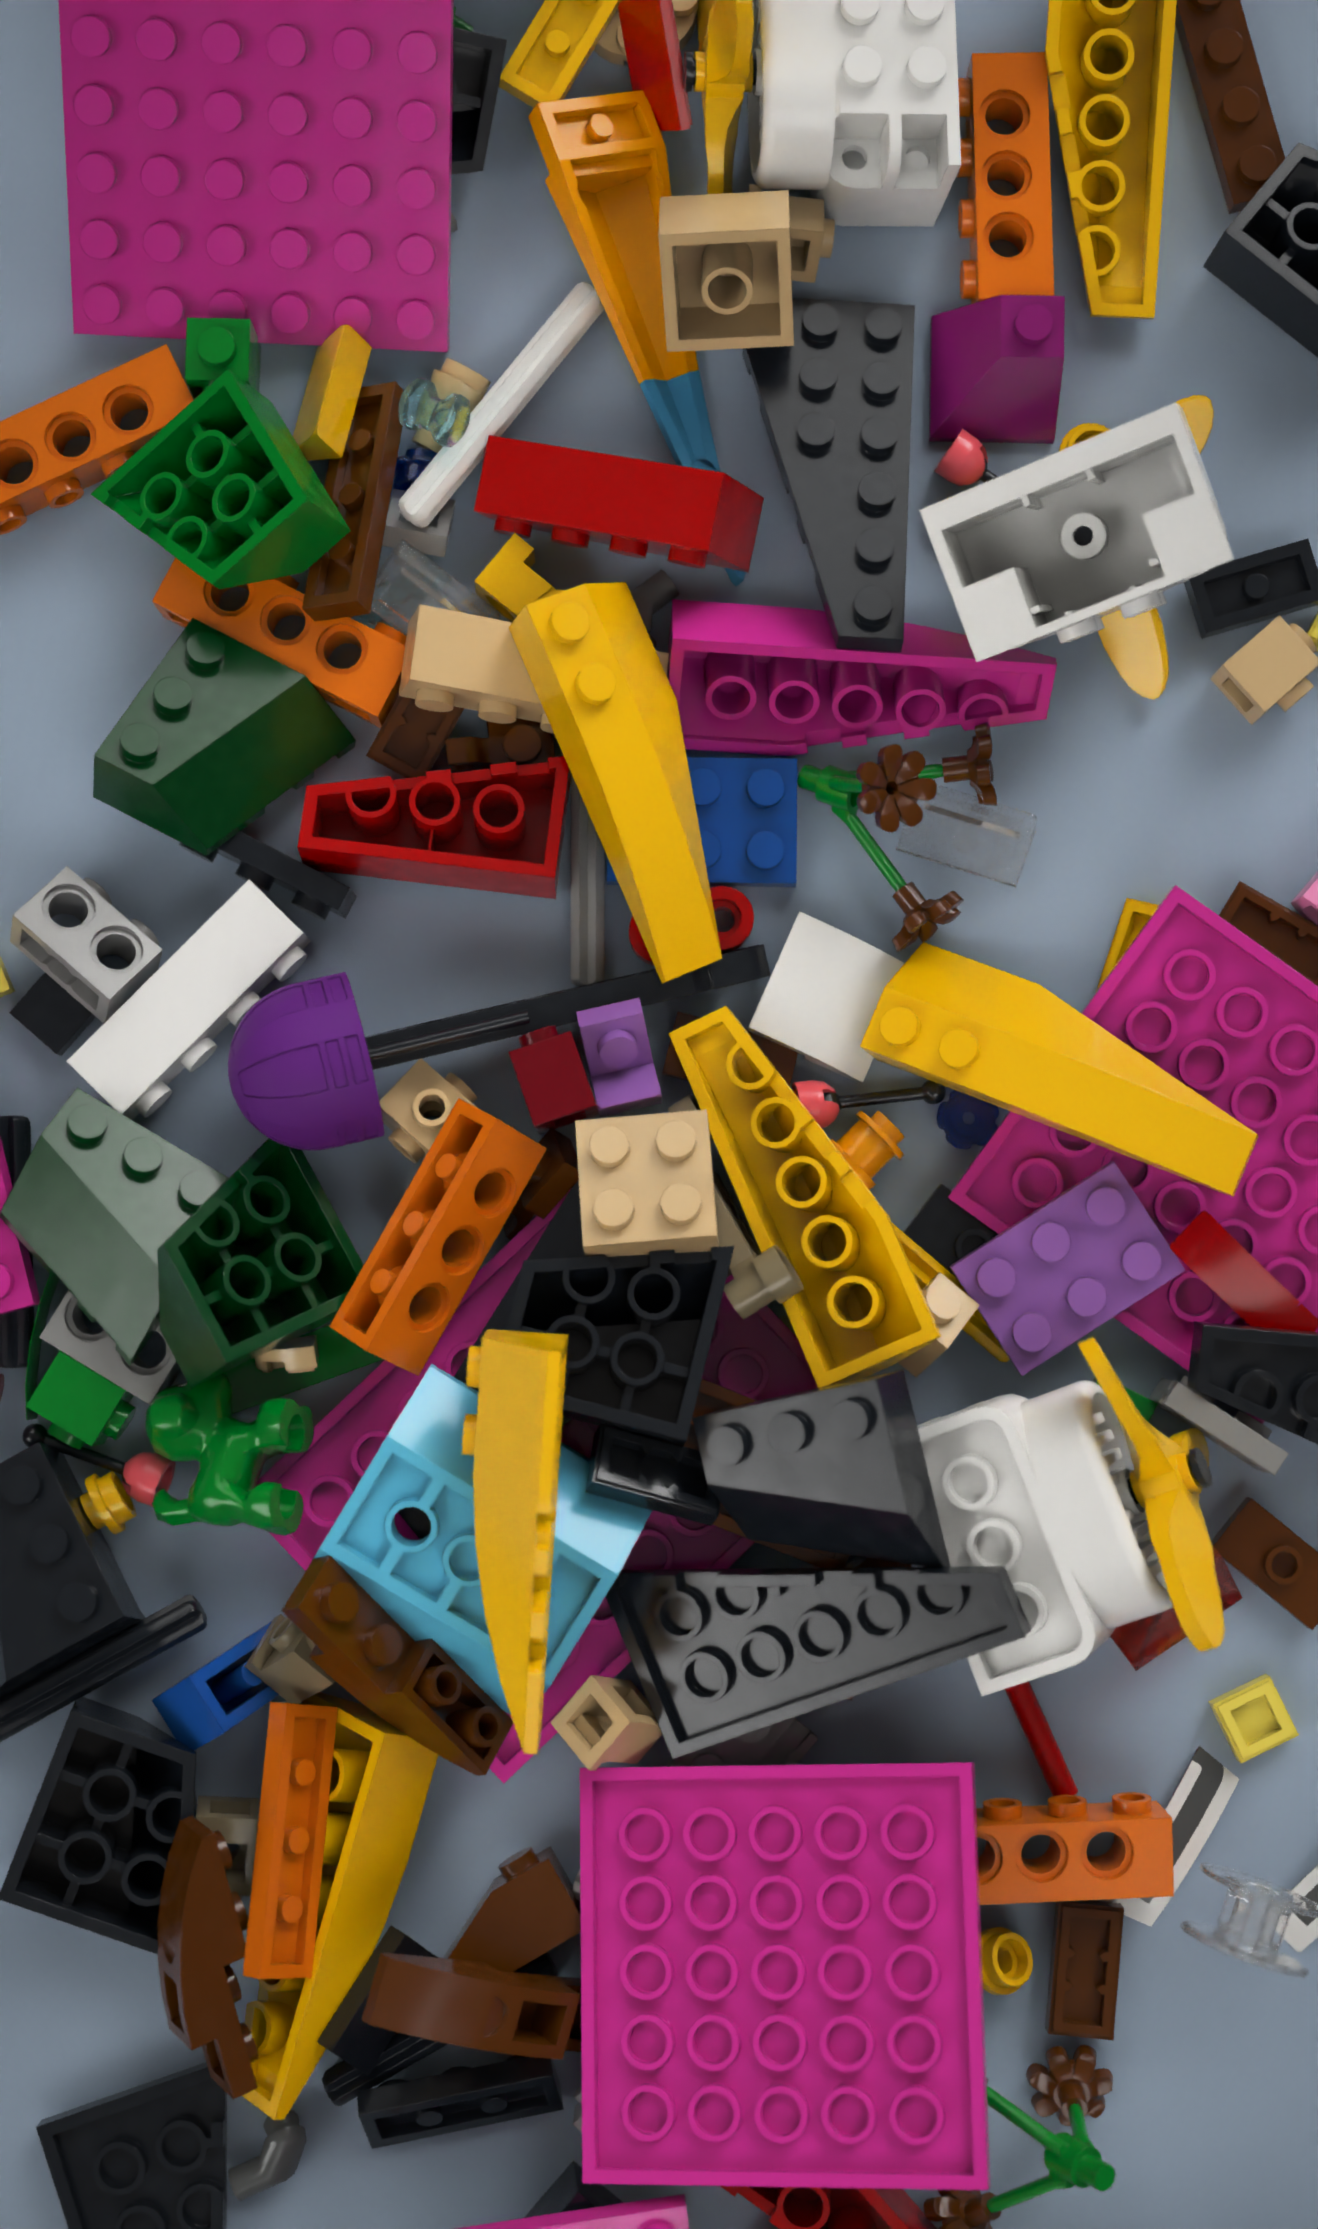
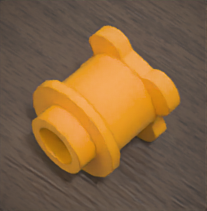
(870, 1145)

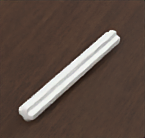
(502, 404)

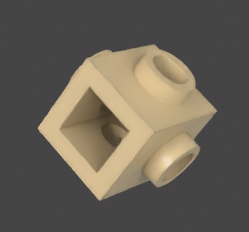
(413, 1099)

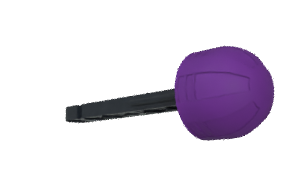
(309, 1069)

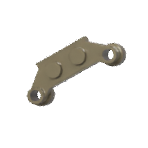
(756, 1275)

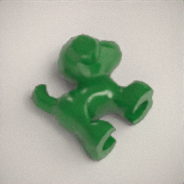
(231, 1454)

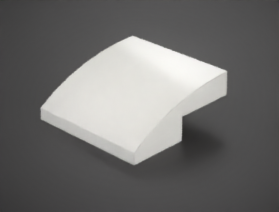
(824, 996)

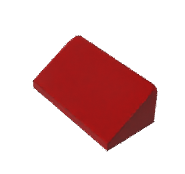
(656, 60)

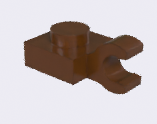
(505, 743)
(548, 1184)

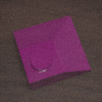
(997, 369)

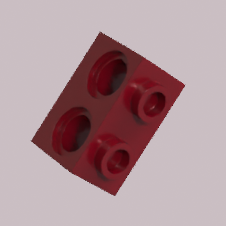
(552, 1079)

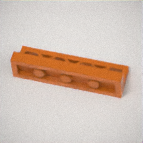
(290, 1841)

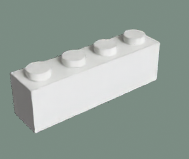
(189, 1002)

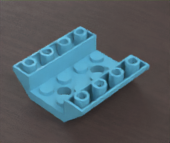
(435, 1581)

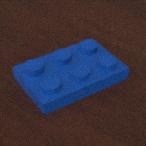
(745, 820)

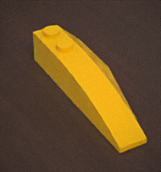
(1112, 114)
(627, 759)
(1050, 1064)
(801, 1194)
(515, 1505)
(370, 1830)

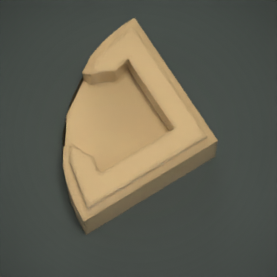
(296, 1356)

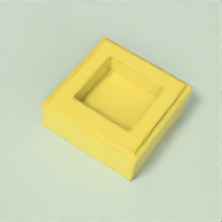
(1253, 1718)

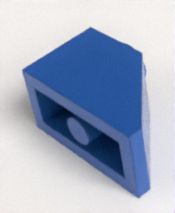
(215, 1695)

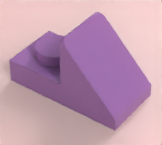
(619, 1057)

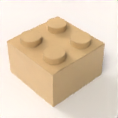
(726, 270)
(646, 1184)

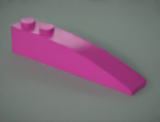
(779, 684)

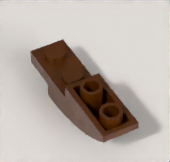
(391, 1674)
(196, 1943)
(476, 2005)

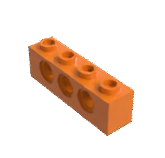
(1016, 91)
(88, 410)
(362, 690)
(437, 1237)
(1133, 1867)

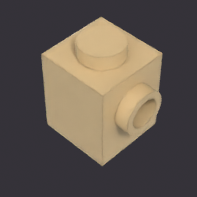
(1269, 670)

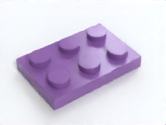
(1067, 1268)

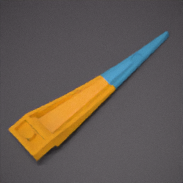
(608, 185)

